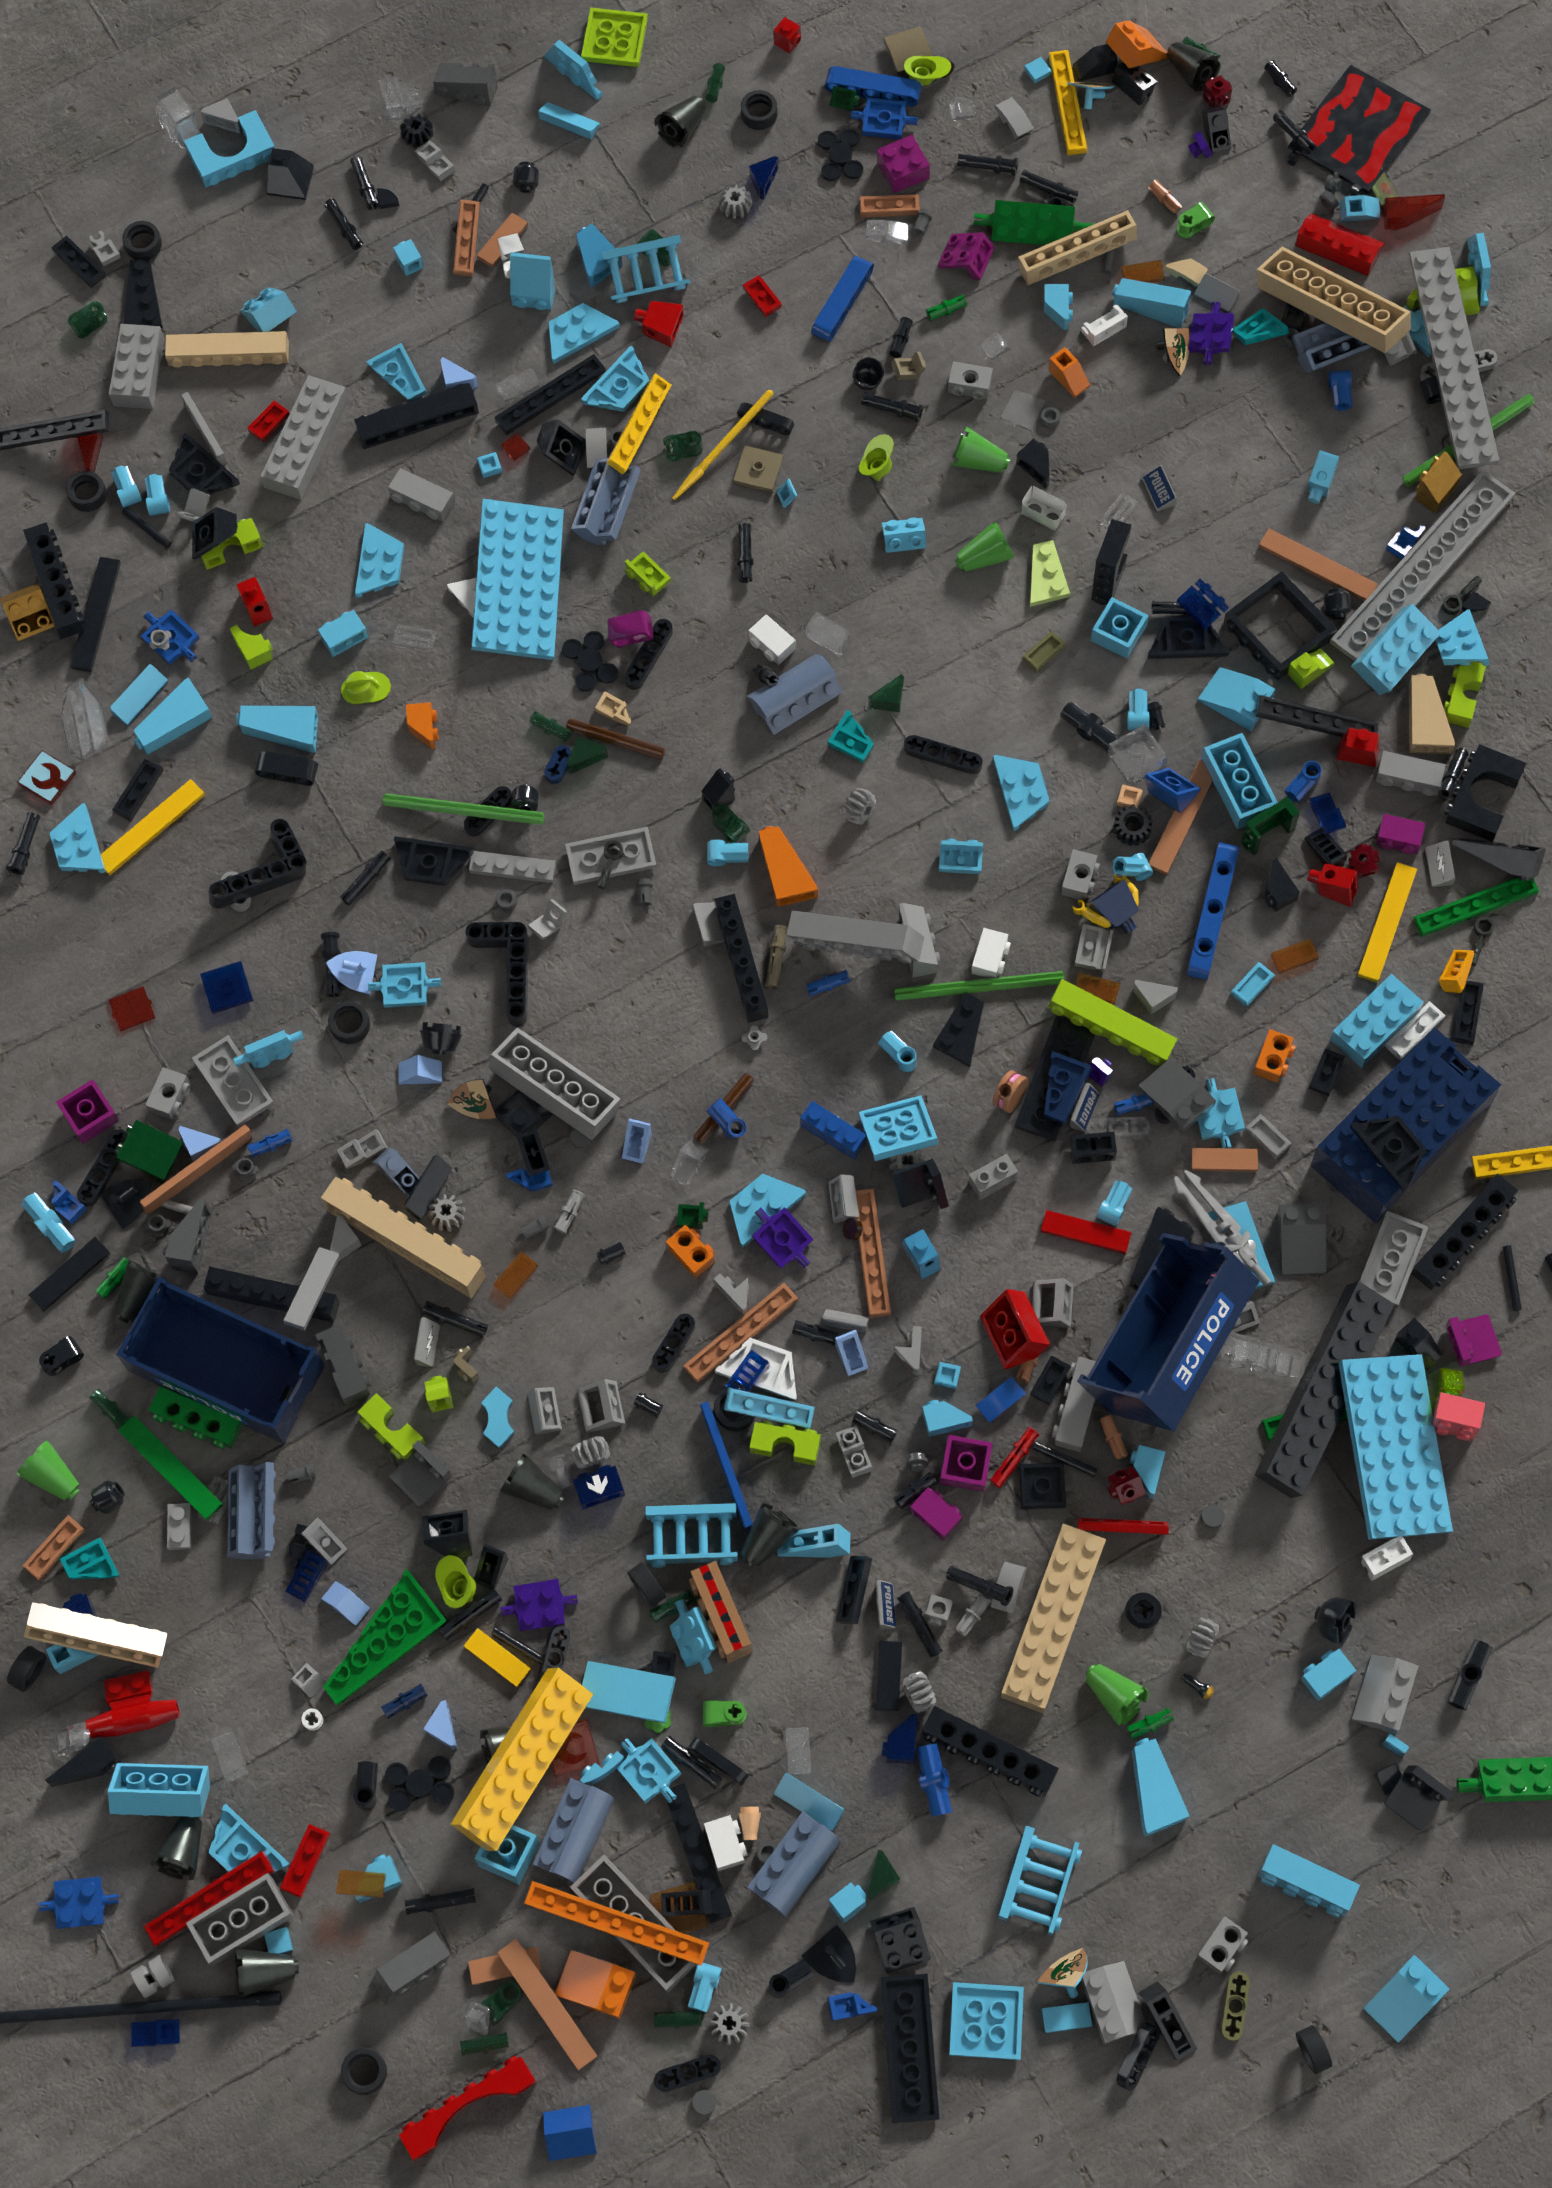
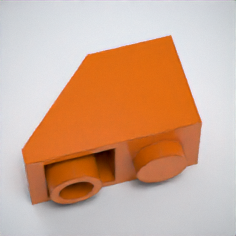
(1068, 372)
(421, 723)

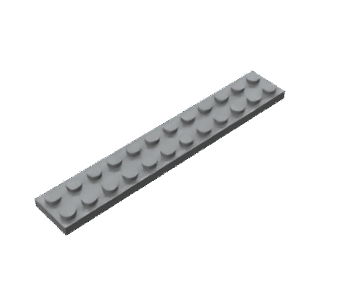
(1453, 358)
(1425, 562)

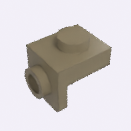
(909, 367)
(465, 1371)

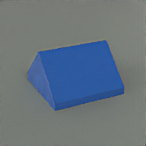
(1171, 788)
(569, 2133)

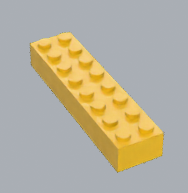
(521, 1759)

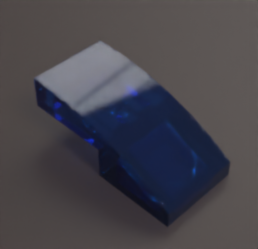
(1327, 813)
(155, 2033)

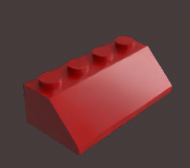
(1339, 244)

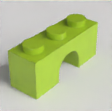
(246, 537)
(1460, 708)
(375, 1415)
(767, 1436)

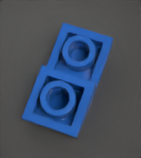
(1000, 1399)

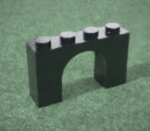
(1110, 562)
(1485, 765)

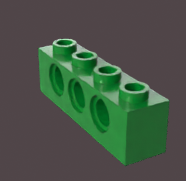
(166, 1400)

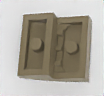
(906, 45)

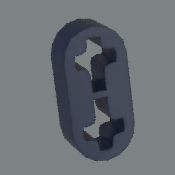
(554, 762)

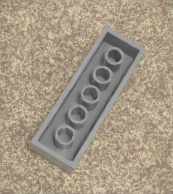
(304, 437)
(855, 936)
(554, 1083)
(610, 1888)

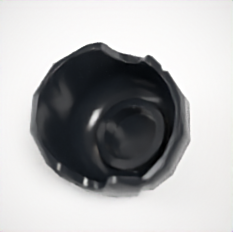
(868, 373)

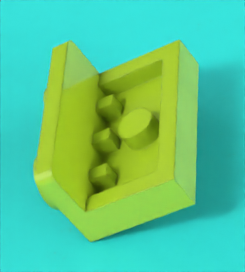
(647, 574)

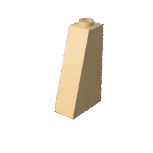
(1427, 719)

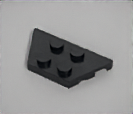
(199, 469)
(1186, 639)
(430, 861)
(1392, 1147)

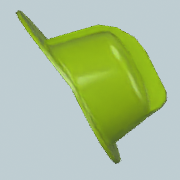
(926, 68)
(876, 458)
(365, 687)
(454, 1582)

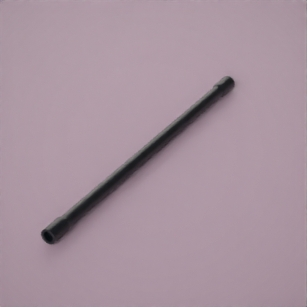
(260, 1999)

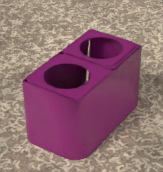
(630, 628)

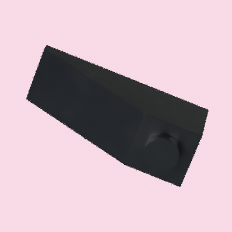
(89, 1763)
(1167, 2019)

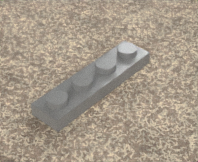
(512, 867)

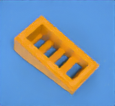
(1448, 980)

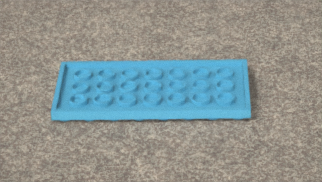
(517, 579)
(1395, 1446)

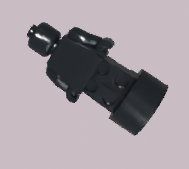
(299, 1547)

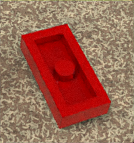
(762, 296)
(268, 421)

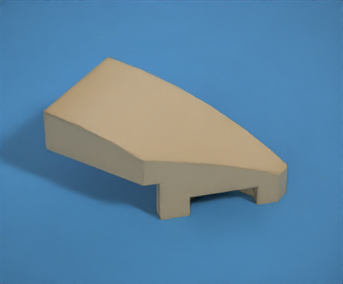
(1187, 269)
(613, 709)

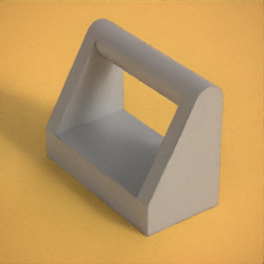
(1062, 1302)
(610, 1403)

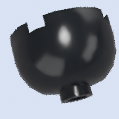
(1334, 1619)

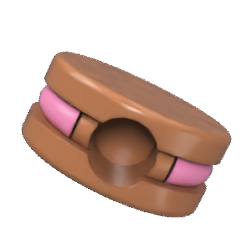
(1010, 1091)

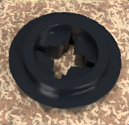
(1148, 1601)

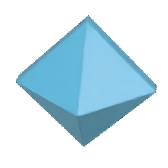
(786, 493)

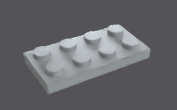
(588, 855)
(234, 1086)
(1393, 1256)

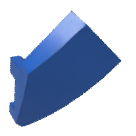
(1404, 541)
(533, 1182)
(67, 1204)
(848, 2006)

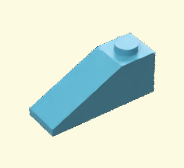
(818, 1542)

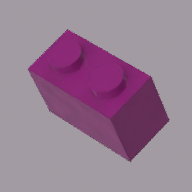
(1400, 834)
(936, 1513)

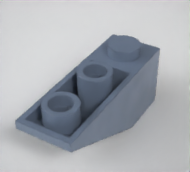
(397, 1171)

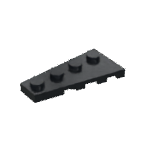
(141, 295)

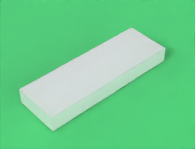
(1414, 1030)

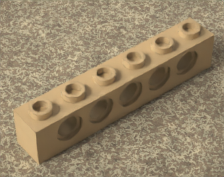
(1077, 247)

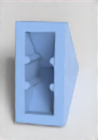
(456, 375)
(420, 1071)
(636, 1141)
(197, 1142)
(851, 1352)
(346, 1603)
(441, 1726)

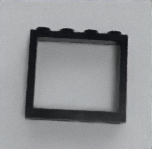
(1301, 603)

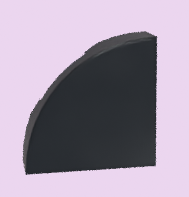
(387, 198)
(1476, 603)

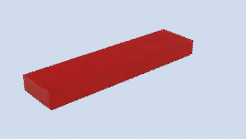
(1086, 1232)
(1120, 1525)

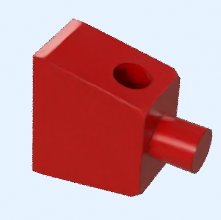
(661, 321)
(252, 597)
(1359, 747)
(1335, 883)

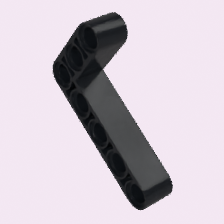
(264, 872)
(514, 964)

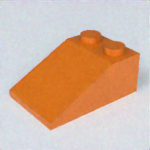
(1135, 44)
(595, 1984)

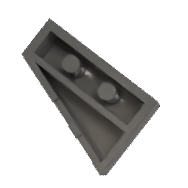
(466, 83)
(344, 1364)
(410, 1968)

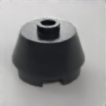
(440, 1037)

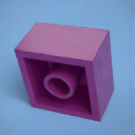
(903, 164)
(87, 1111)
(966, 1463)

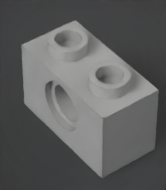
(964, 372)
(1080, 887)
(166, 1082)

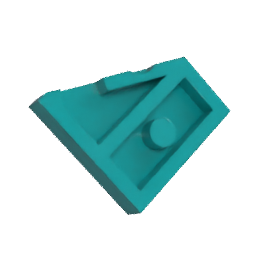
(1259, 328)
(851, 739)
(90, 1562)

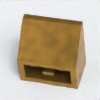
(1438, 482)
(27, 611)

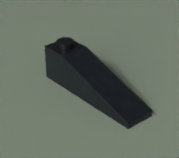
(1518, 860)

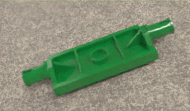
(1030, 222)
(1511, 1779)

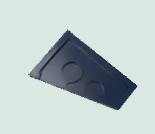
(1065, 1085)

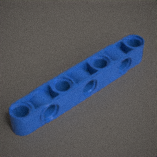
(1210, 923)

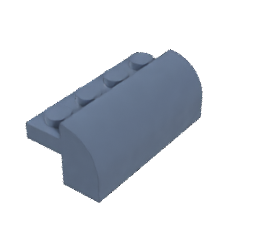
(1325, 346)
(604, 502)
(796, 693)
(251, 1511)
(574, 1831)
(794, 1864)

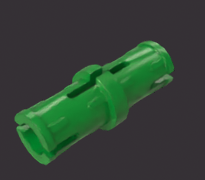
(946, 307)
(104, 1289)
(1150, 1723)

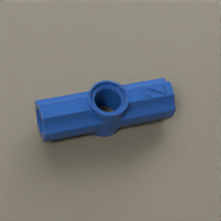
(934, 1780)

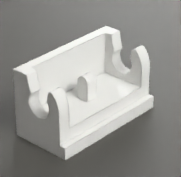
(1105, 326)
(1386, 1557)

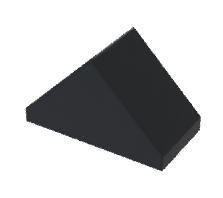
(532, 1152)
(490, 1566)

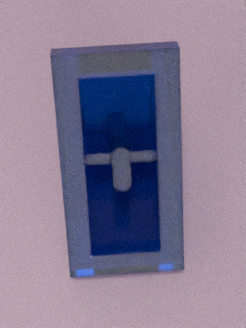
(763, 174)

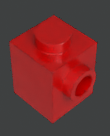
(787, 35)

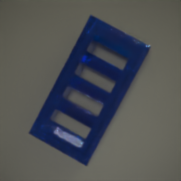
(740, 1370)
(304, 1564)

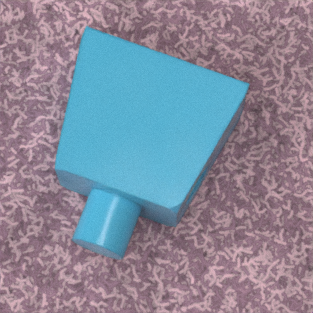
(1322, 476)

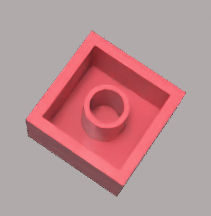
(1457, 1416)

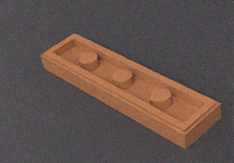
(466, 238)

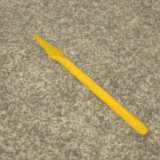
(698, 471)

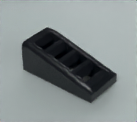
(1340, 857)
(700, 1900)

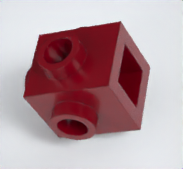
(1217, 91)
(1367, 867)
(1125, 1485)

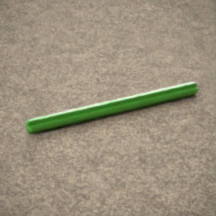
(1496, 421)
(463, 809)
(979, 985)

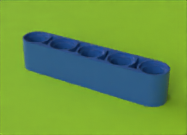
(874, 85)
(842, 299)

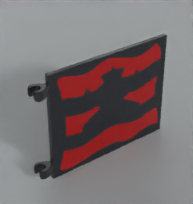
(1360, 129)

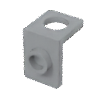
(195, 505)
(548, 923)
(934, 1618)

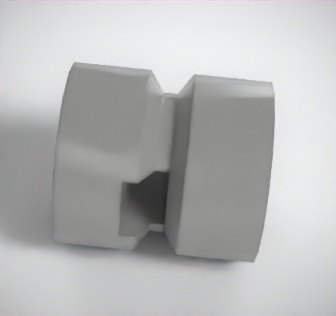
(160, 1973)

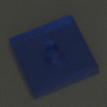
(226, 987)

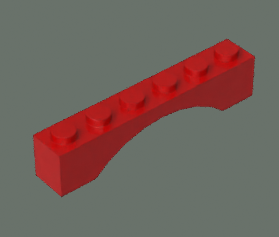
(425, 2134)

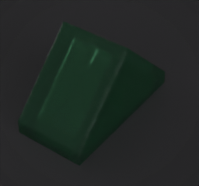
(889, 696)
(585, 754)
(883, 1876)

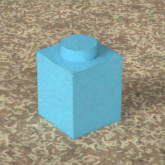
(408, 257)

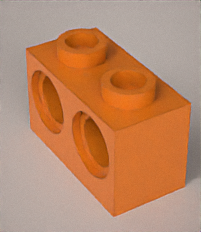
(1270, 1054)
(686, 1254)

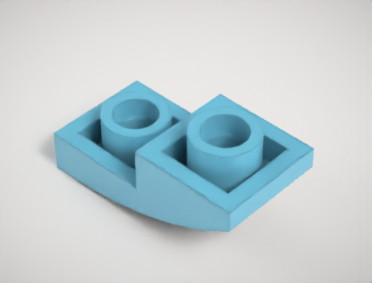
(595, 1773)

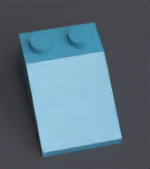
(531, 281)
(1235, 696)
(1406, 1998)

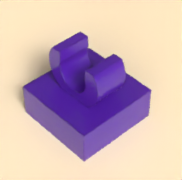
(1200, 146)
(1100, 1070)

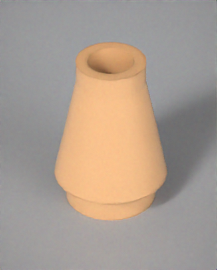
(749, 1821)

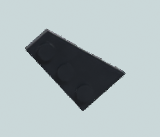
(961, 1030)

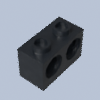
(1093, 1147)

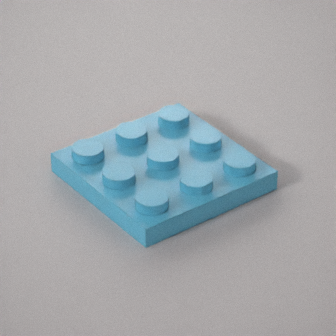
(898, 1128)
(986, 2021)

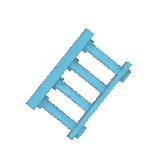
(651, 249)
(680, 1514)
(1017, 1886)

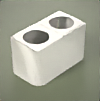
(507, 245)
(1043, 499)

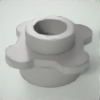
(160, 634)
(748, 1038)

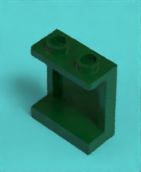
(1281, 813)
(149, 1150)

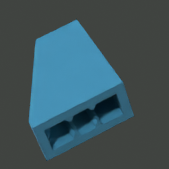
(590, 246)

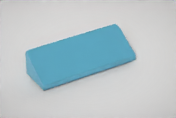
(568, 120)
(138, 694)
(809, 1801)

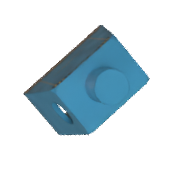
(920, 1252)

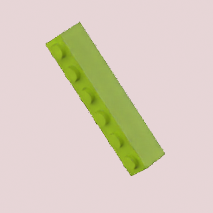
(1112, 1023)

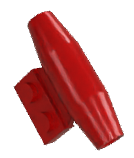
(131, 1707)

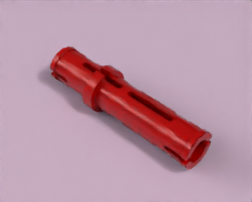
(1011, 1461)

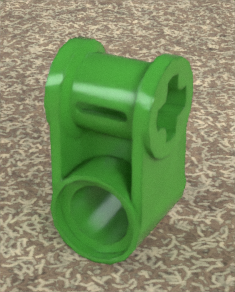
(1194, 220)
(718, 1713)

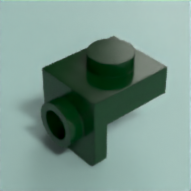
(844, 98)
(692, 1215)

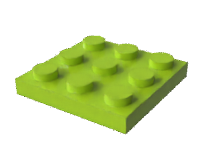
(614, 37)

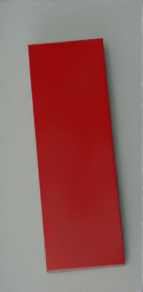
(305, 1861)

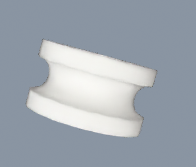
(318, 1715)

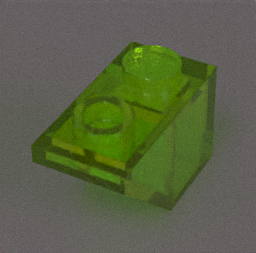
(1450, 1382)

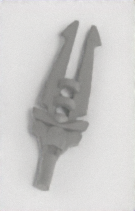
(1238, 1244)

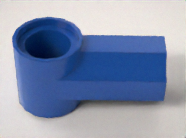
(1340, 384)
(1303, 782)
(725, 1117)

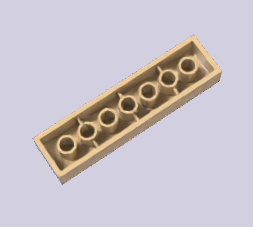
(1334, 299)
(404, 1237)
(1053, 1618)

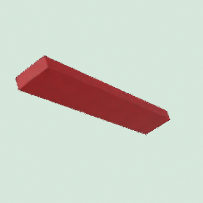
(175, 1919)

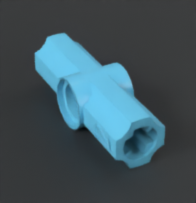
(48, 1222)

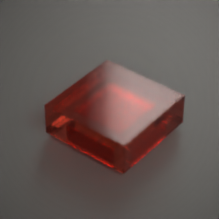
(515, 447)

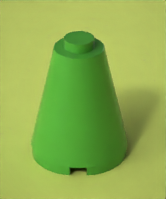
(979, 453)
(984, 550)
(49, 1472)
(1116, 1693)

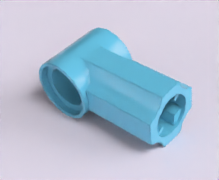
(126, 488)
(157, 500)
(1137, 711)
(721, 852)
(1133, 866)
(898, 1050)
(1112, 1208)
(705, 1980)

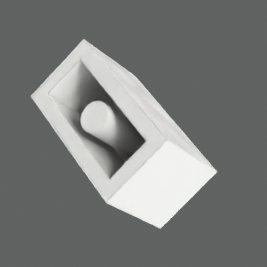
(771, 640)
(990, 954)
(724, 1842)

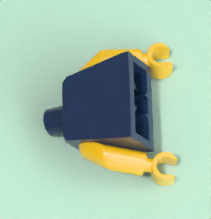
(1113, 906)

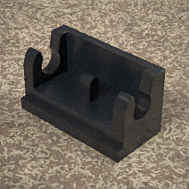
(1134, 82)

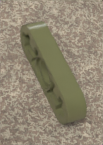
(1227, 2022)

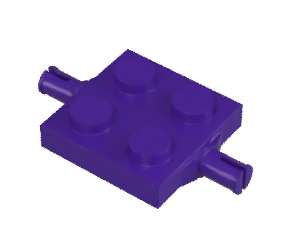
(1211, 333)
(782, 1238)
(539, 1605)

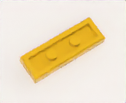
(497, 1658)

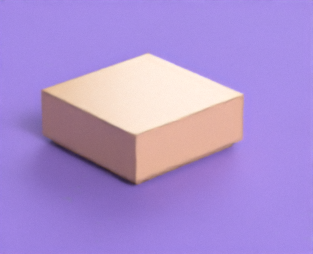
(1128, 796)

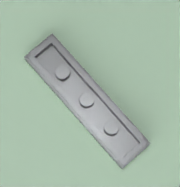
(203, 428)
(311, 1288)

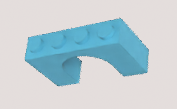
(216, 168)

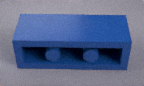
(833, 1130)

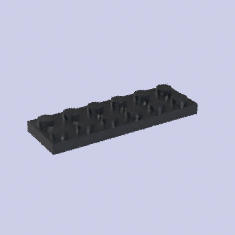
(1063, 1039)
(910, 2048)

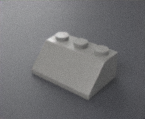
(917, 919)
(1385, 1693)
(1113, 2002)

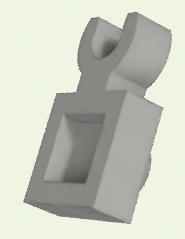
(104, 250)

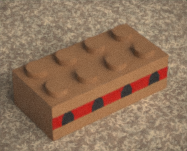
(722, 1614)

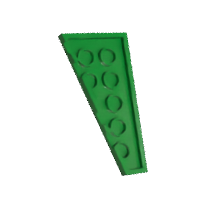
(392, 1632)

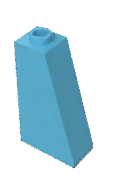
(1153, 301)
(172, 718)
(281, 724)
(1156, 1789)

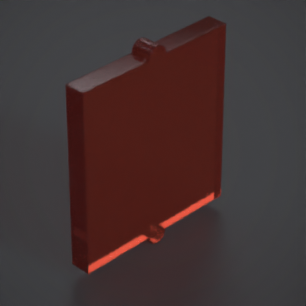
(132, 1008)

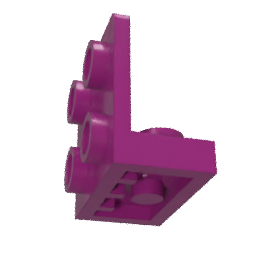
(968, 252)
(1473, 1339)

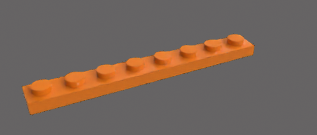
(617, 1923)

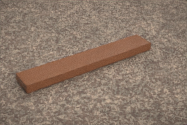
(1317, 565)
(1180, 823)
(196, 1169)
(872, 1256)
(746, 1327)
(547, 2004)

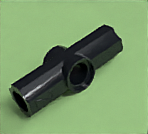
(1088, 725)
(1476, 1662)

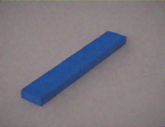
(726, 1466)

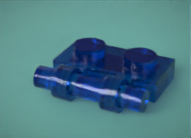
(1199, 607)

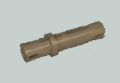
(777, 949)

